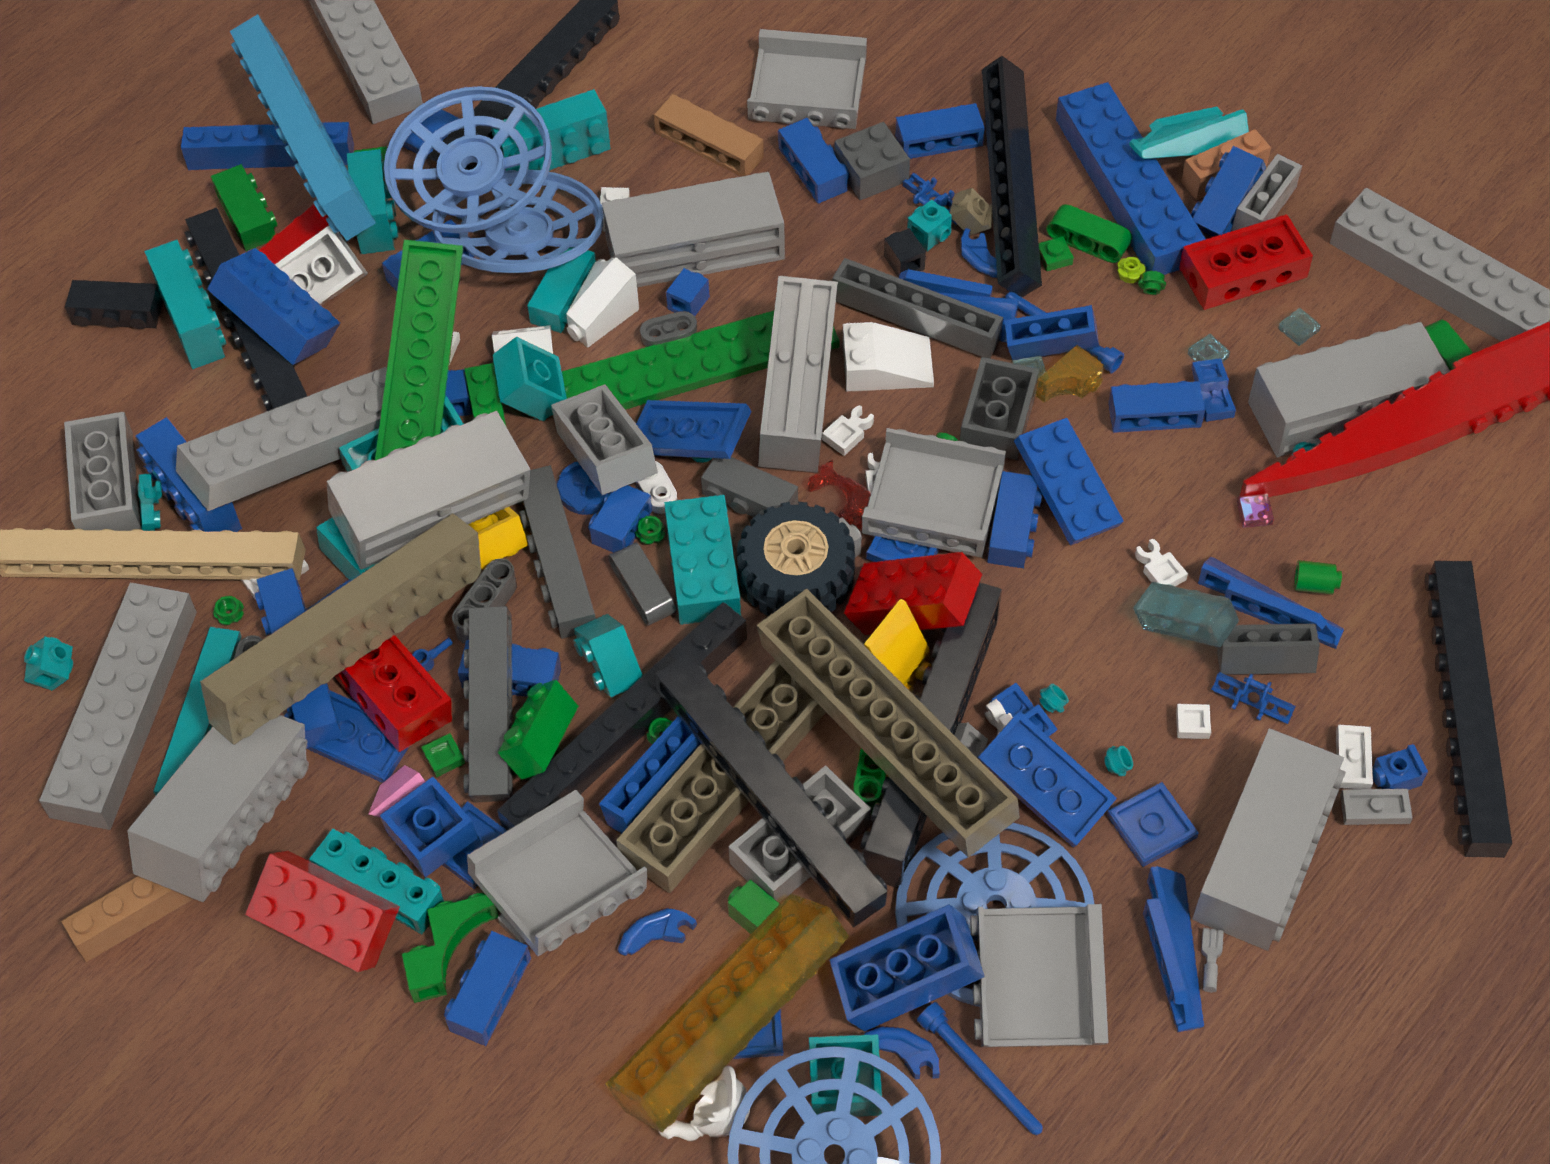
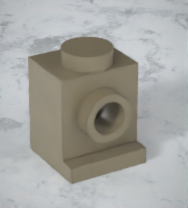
(971, 211)

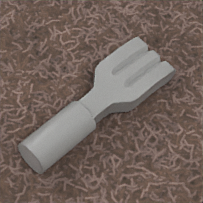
(1212, 949)

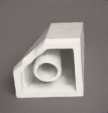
(603, 301)

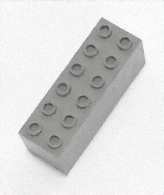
(696, 228)
(797, 374)
(1335, 384)
(402, 495)
(216, 806)
(1270, 840)

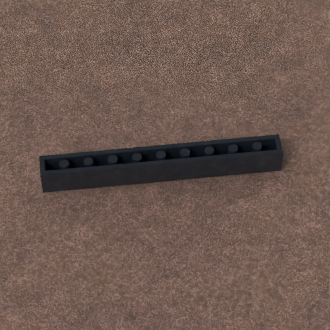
(547, 63)
(1011, 178)
(271, 370)
(1468, 710)
(623, 721)
(772, 791)

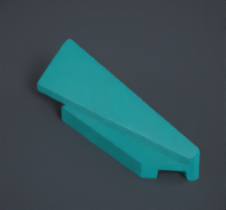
(1190, 133)

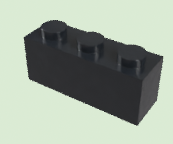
(114, 304)

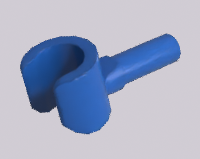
(421, 654)

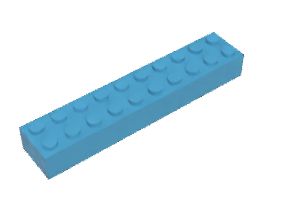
(301, 129)

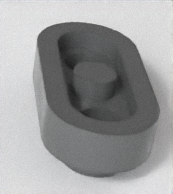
(668, 328)

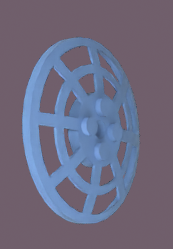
(465, 150)
(534, 226)
(990, 882)
(834, 1126)

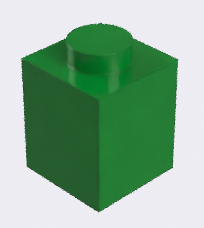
(750, 906)

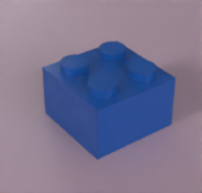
(429, 826)

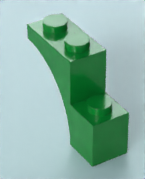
(450, 924)

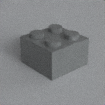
(873, 160)

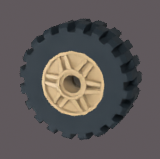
(793, 552)

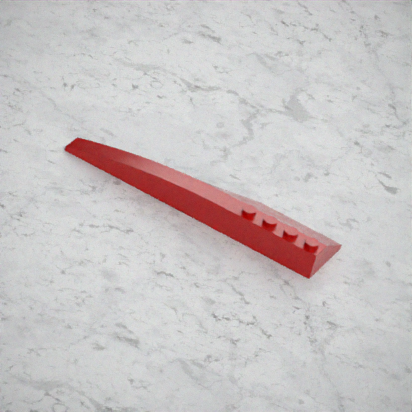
(1466, 400)

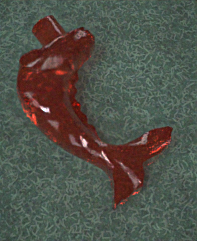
(856, 494)

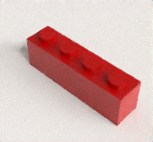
(295, 234)

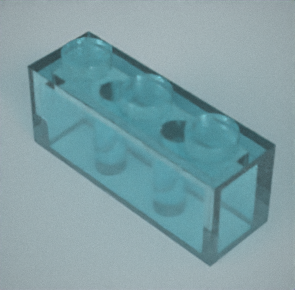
(1186, 614)

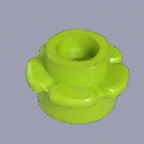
(1130, 269)

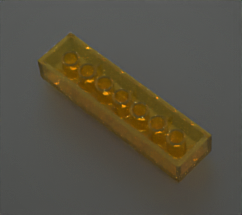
(727, 1011)

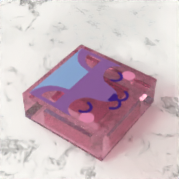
(1255, 510)

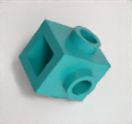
(930, 224)
(48, 663)

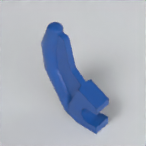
(977, 254)
(655, 926)
(909, 1047)

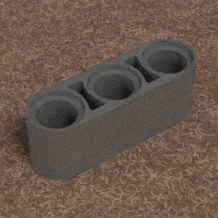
(642, 584)
(486, 588)

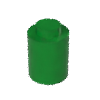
(1316, 577)

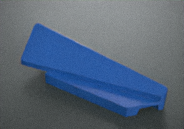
(966, 291)
(1264, 603)
(1173, 946)

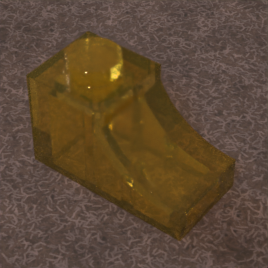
(1072, 375)

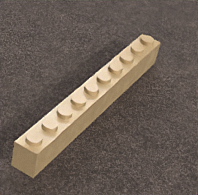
(149, 554)

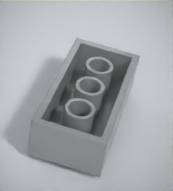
(604, 439)
(102, 473)
(770, 864)

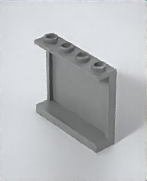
(808, 78)
(934, 492)
(555, 874)
(1040, 977)

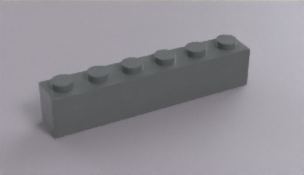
(918, 308)
(556, 554)
(489, 703)

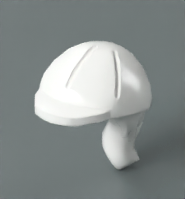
(714, 1110)

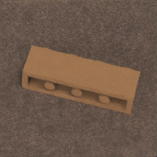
(709, 136)
(120, 915)

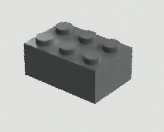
(999, 405)

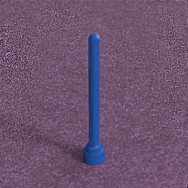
(1108, 356)
(934, 1019)

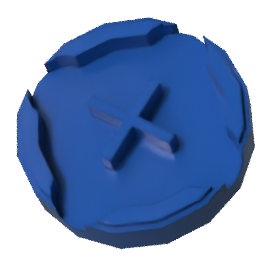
(578, 491)

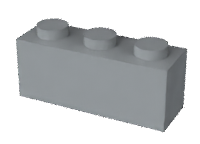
(1268, 193)

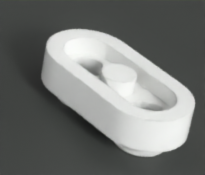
(656, 485)

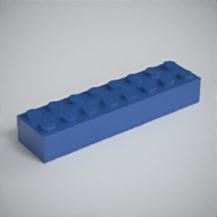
(1130, 186)

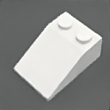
(323, 266)
(885, 358)

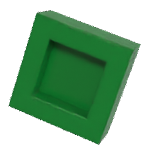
(1055, 254)
(443, 755)

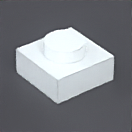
(1193, 721)

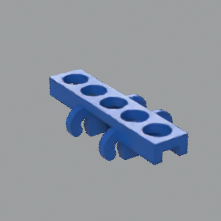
(920, 192)
(1245, 689)

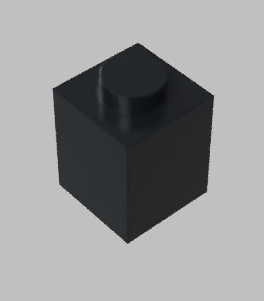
(904, 252)

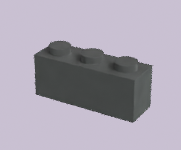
(746, 487)
(1270, 649)

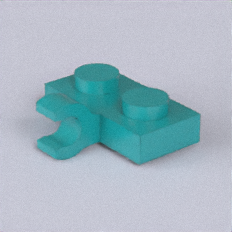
(148, 496)

